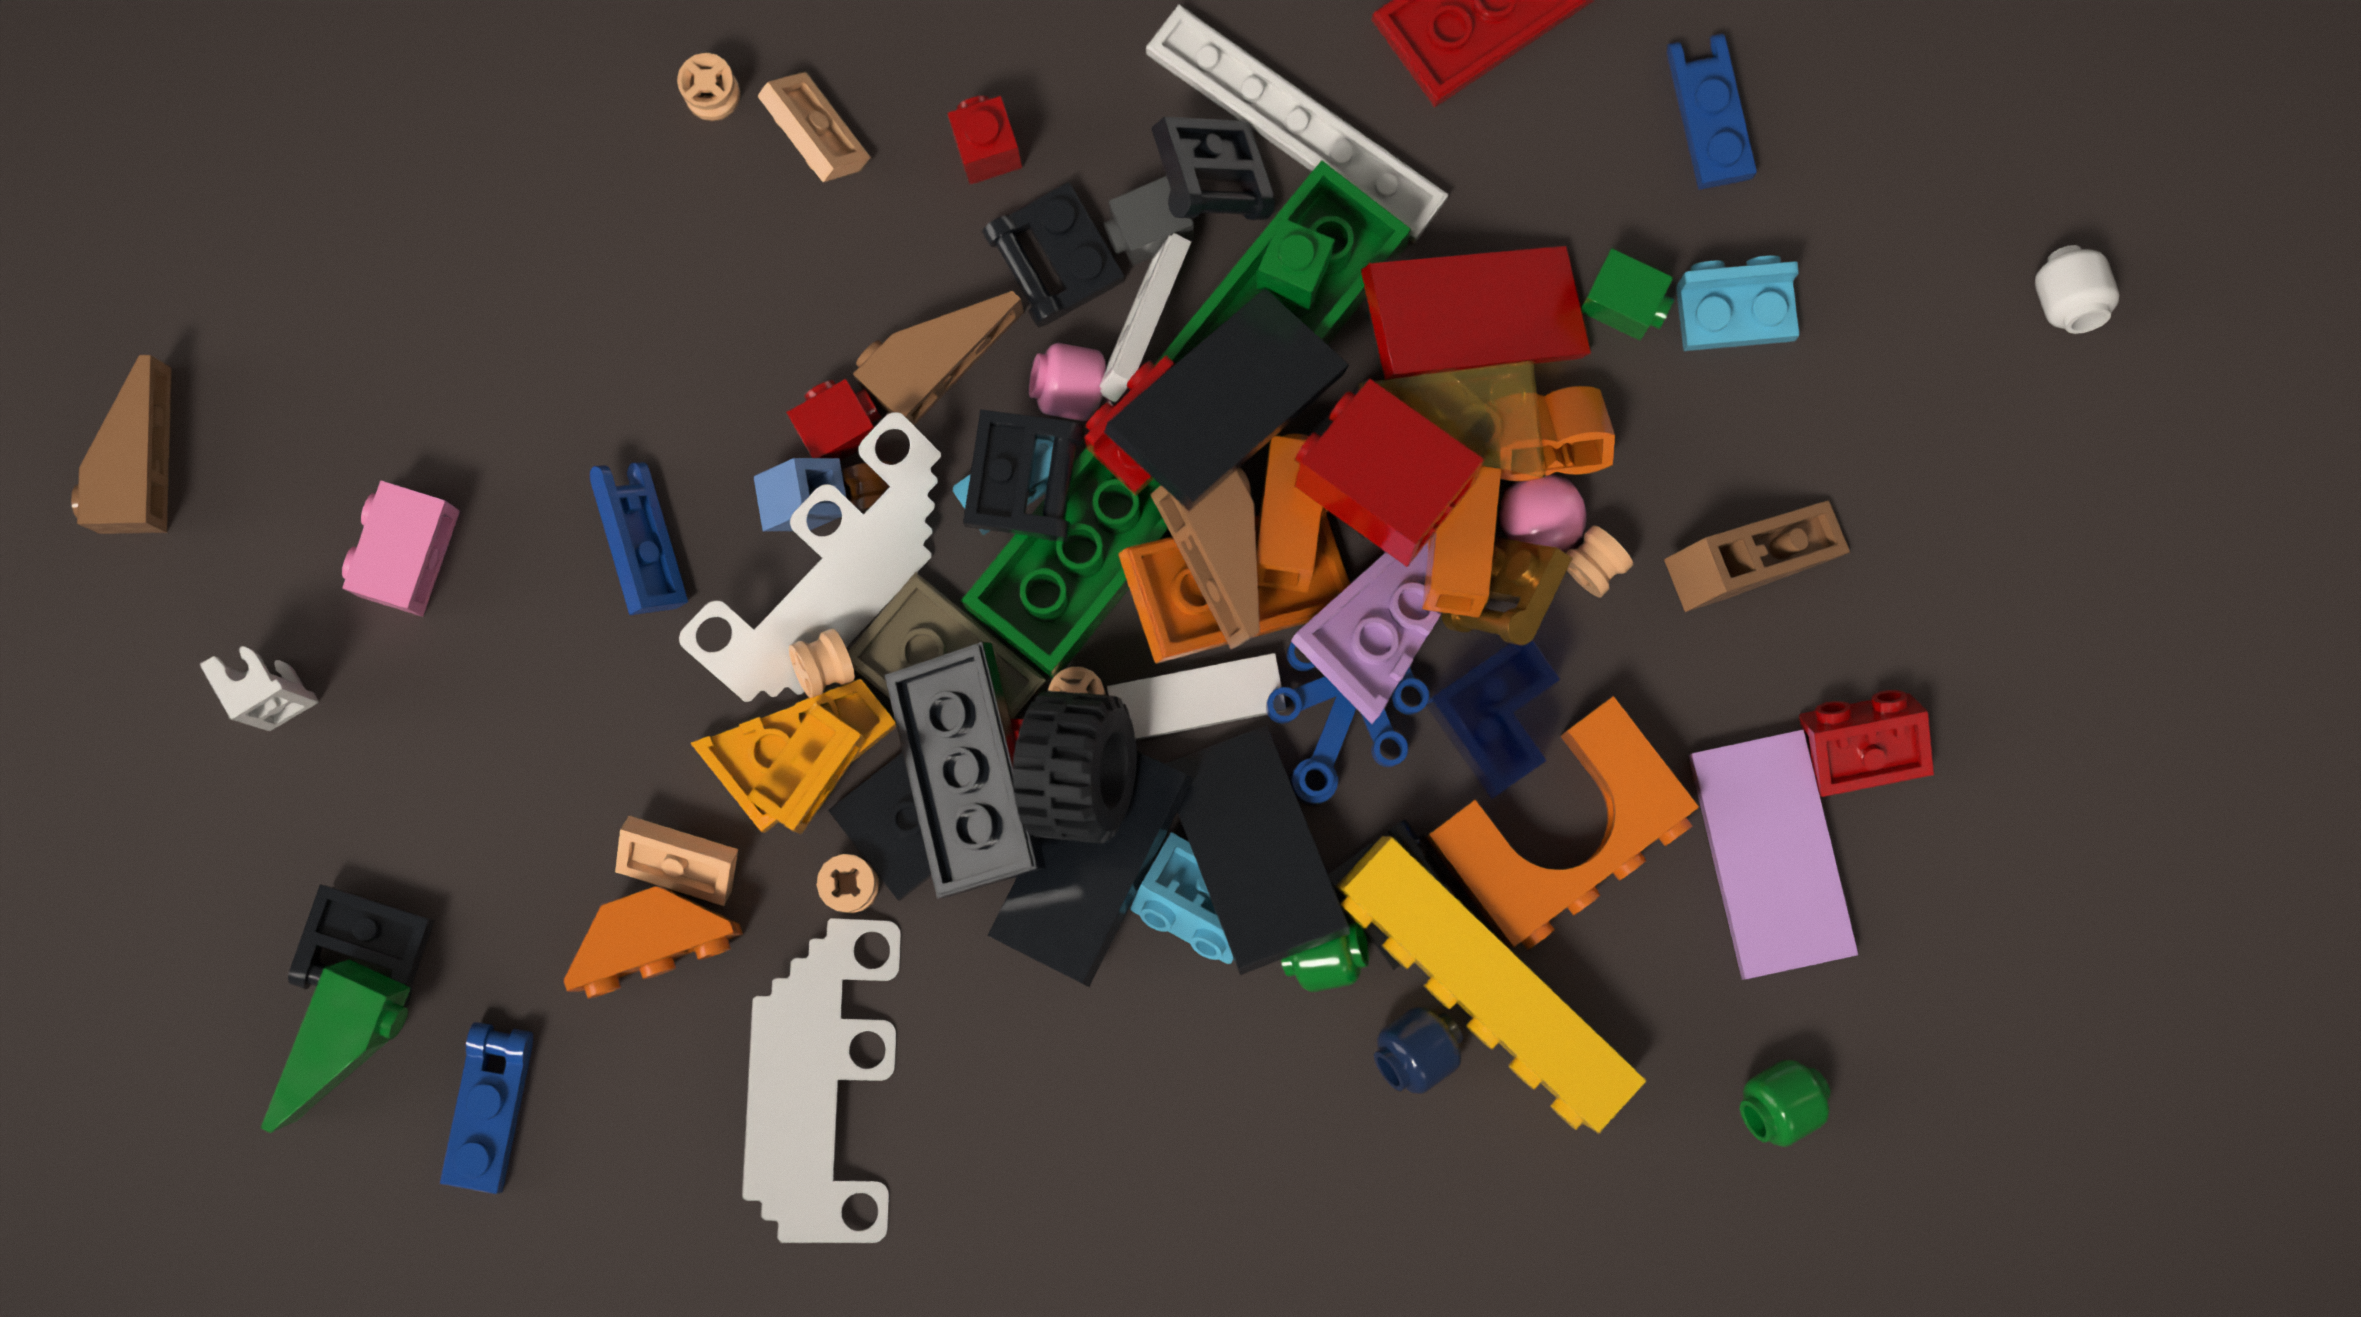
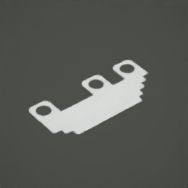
(853, 581)
(792, 1088)

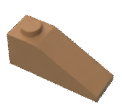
(927, 359)
(128, 462)
(1220, 552)
(1755, 555)

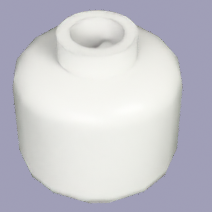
(2077, 289)

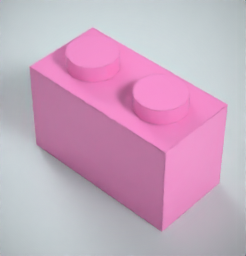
(399, 548)

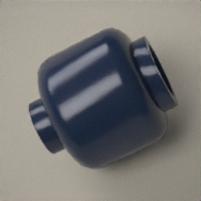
(1418, 1050)

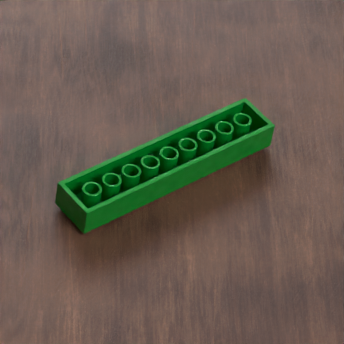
(1056, 593)

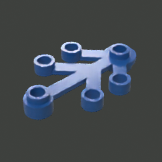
(1337, 727)

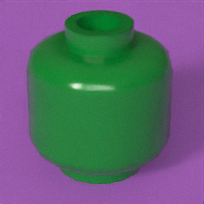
(1331, 963)
(1785, 1103)

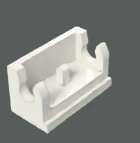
(256, 694)

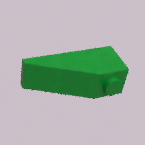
(344, 1026)

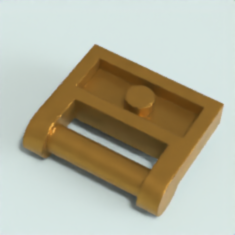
(1519, 575)

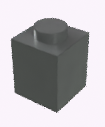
(1143, 221)

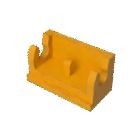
(807, 769)

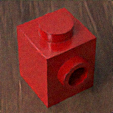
(984, 138)
(834, 419)

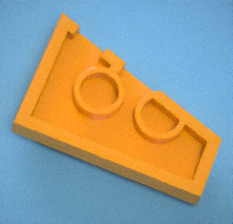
(748, 751)

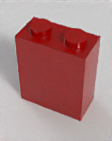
(1386, 471)

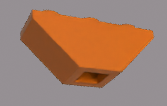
(645, 936)

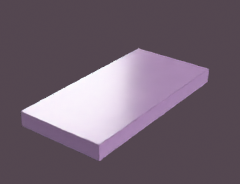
(1772, 854)

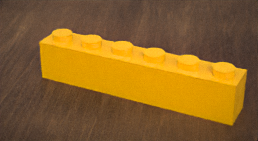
(1490, 984)

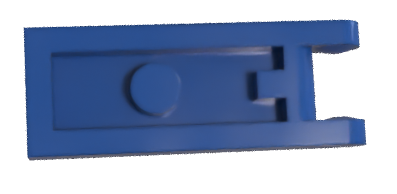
(1712, 116)
(638, 540)

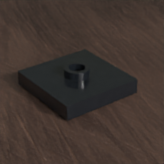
(886, 827)

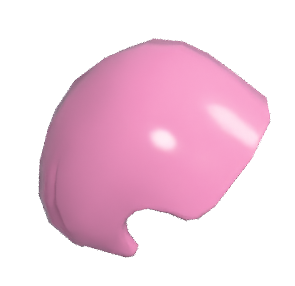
(1544, 513)

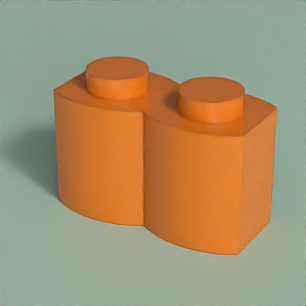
(1573, 432)

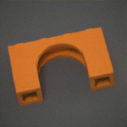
(1457, 552)
(1641, 805)

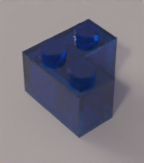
(1481, 718)

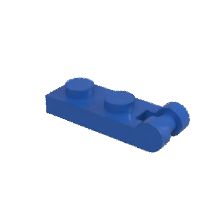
(486, 1109)

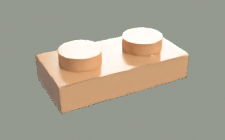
(813, 126)
(676, 860)

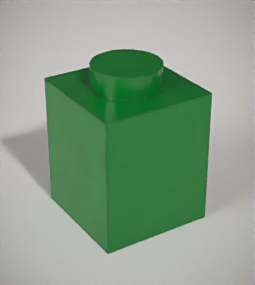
(1295, 263)
(1628, 295)

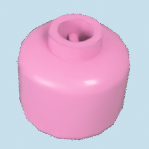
(1068, 381)

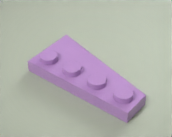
(1371, 632)

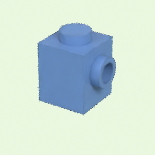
(790, 484)

